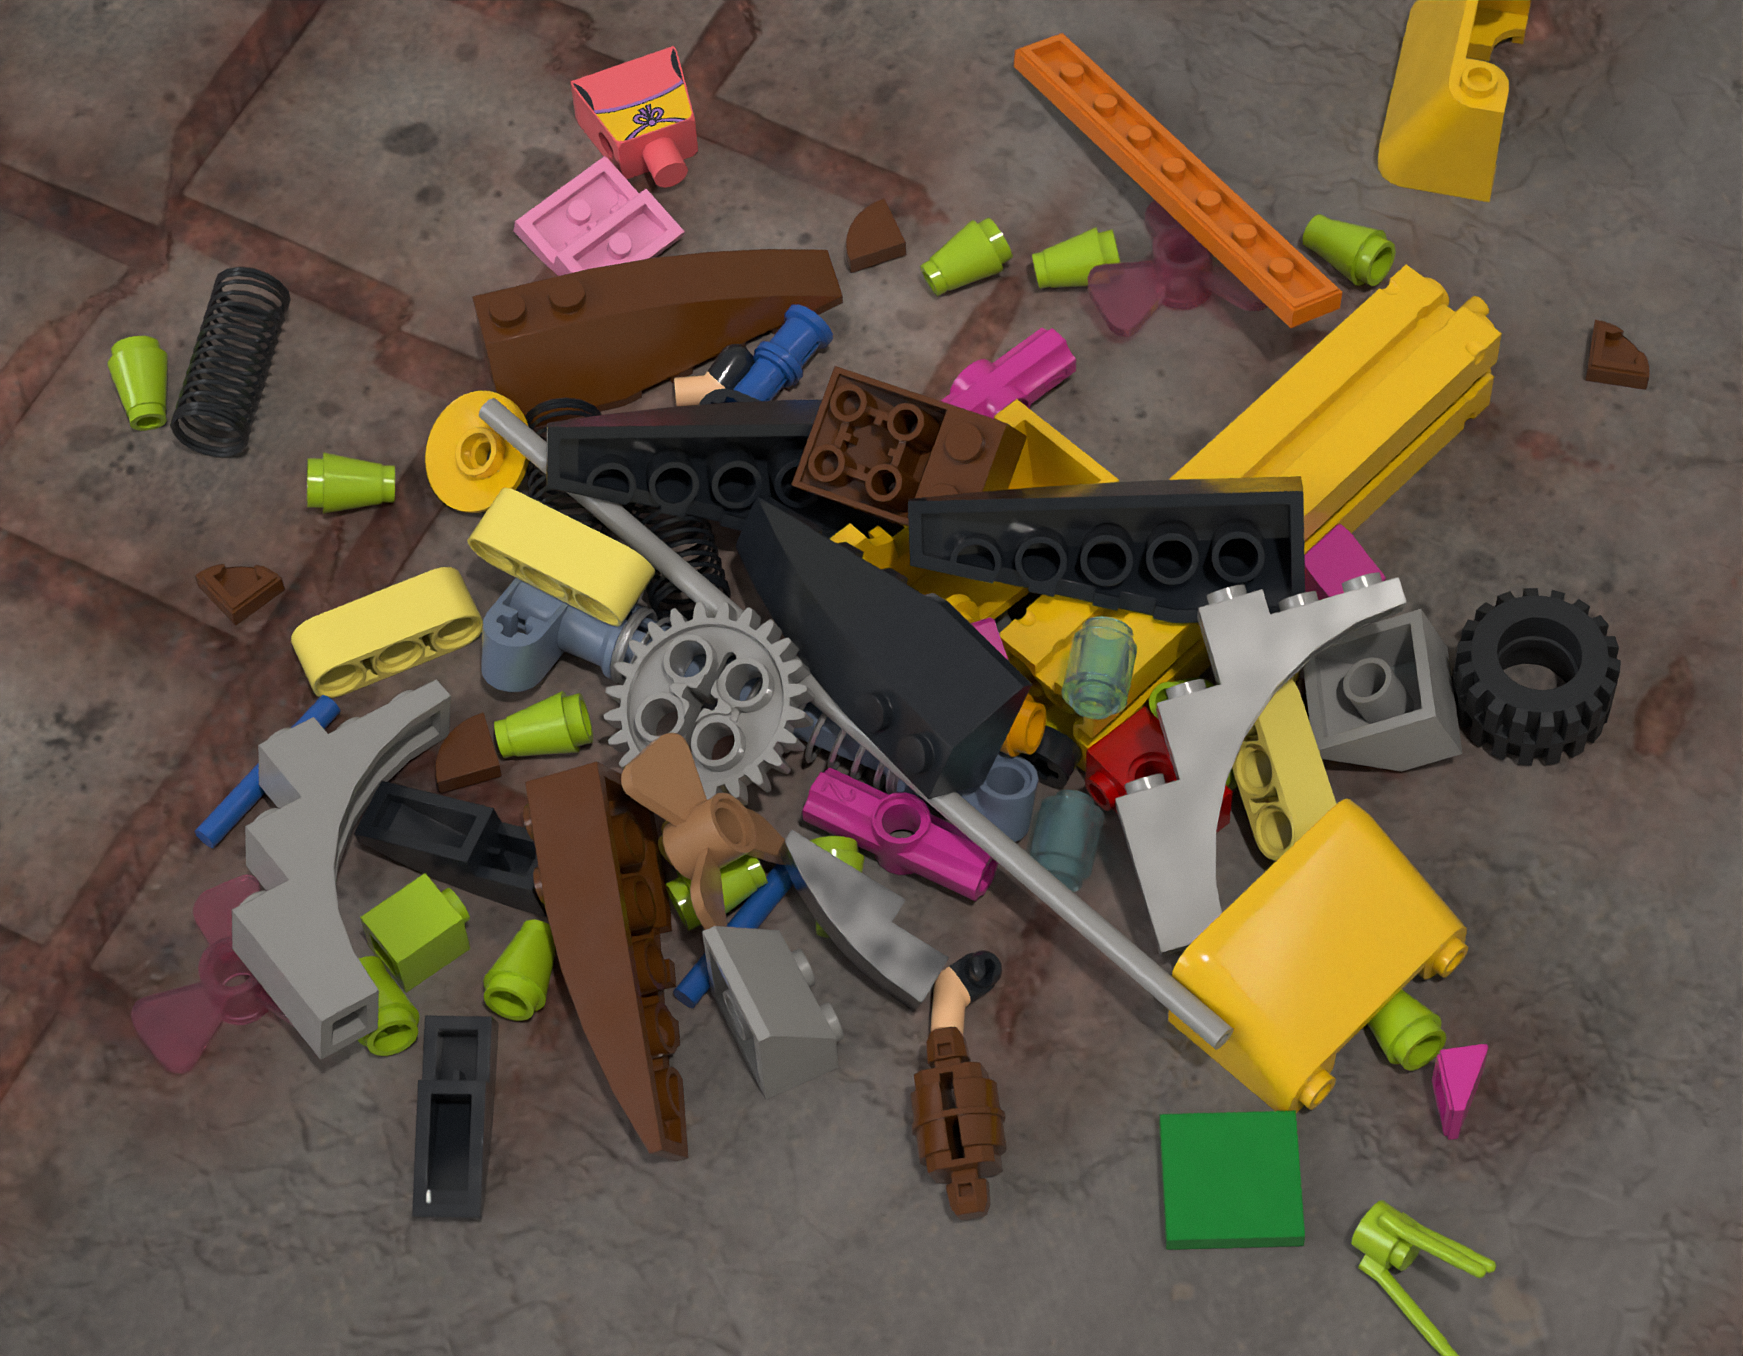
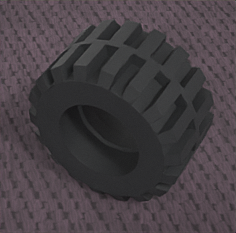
(1544, 634)

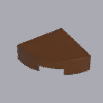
(873, 237)
(1615, 358)
(239, 589)
(467, 756)

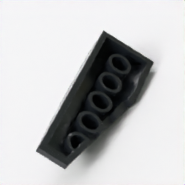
(697, 461)
(1122, 543)
(884, 652)

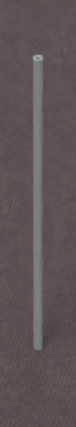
(951, 806)

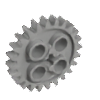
(759, 725)

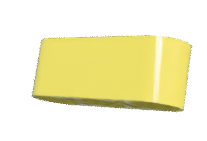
(561, 556)
(387, 632)
(1282, 774)

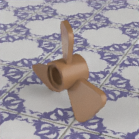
(700, 831)

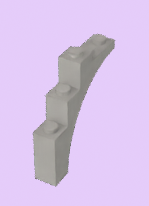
(1252, 657)
(321, 787)

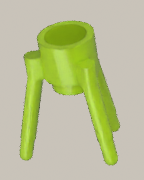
(1395, 1240)

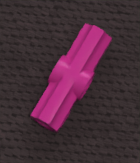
(1020, 374)
(869, 816)

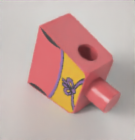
(640, 116)

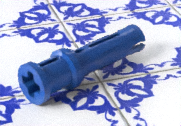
(781, 359)

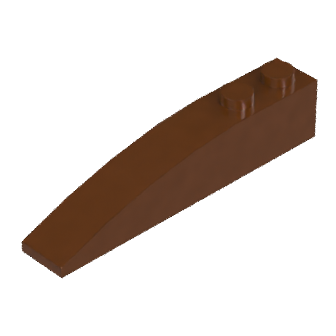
(640, 321)
(606, 917)

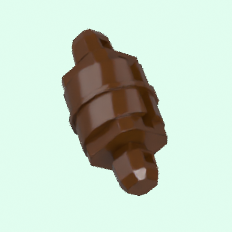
(941, 1125)

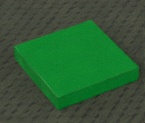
(1231, 1180)

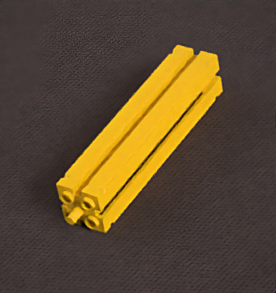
(1345, 419)

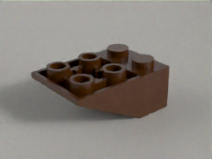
(892, 445)

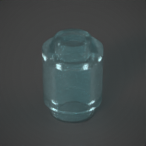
(1100, 668)
(1067, 836)

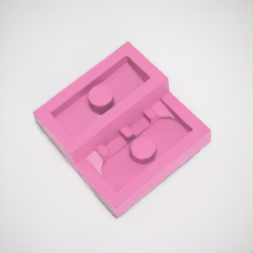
(597, 223)

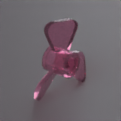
(1177, 276)
(183, 1019)

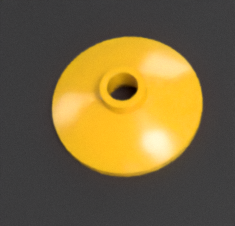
(459, 452)

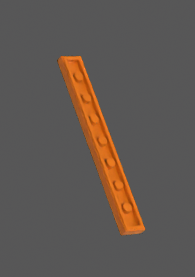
(1178, 181)

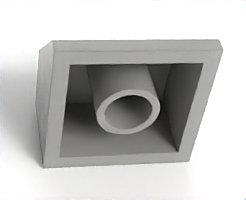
(1384, 696)
(771, 1007)

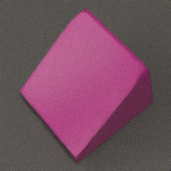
(1335, 561)
(1455, 1084)

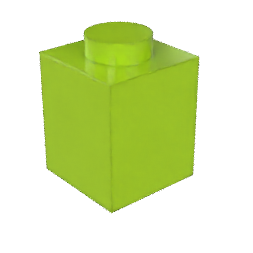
(417, 931)

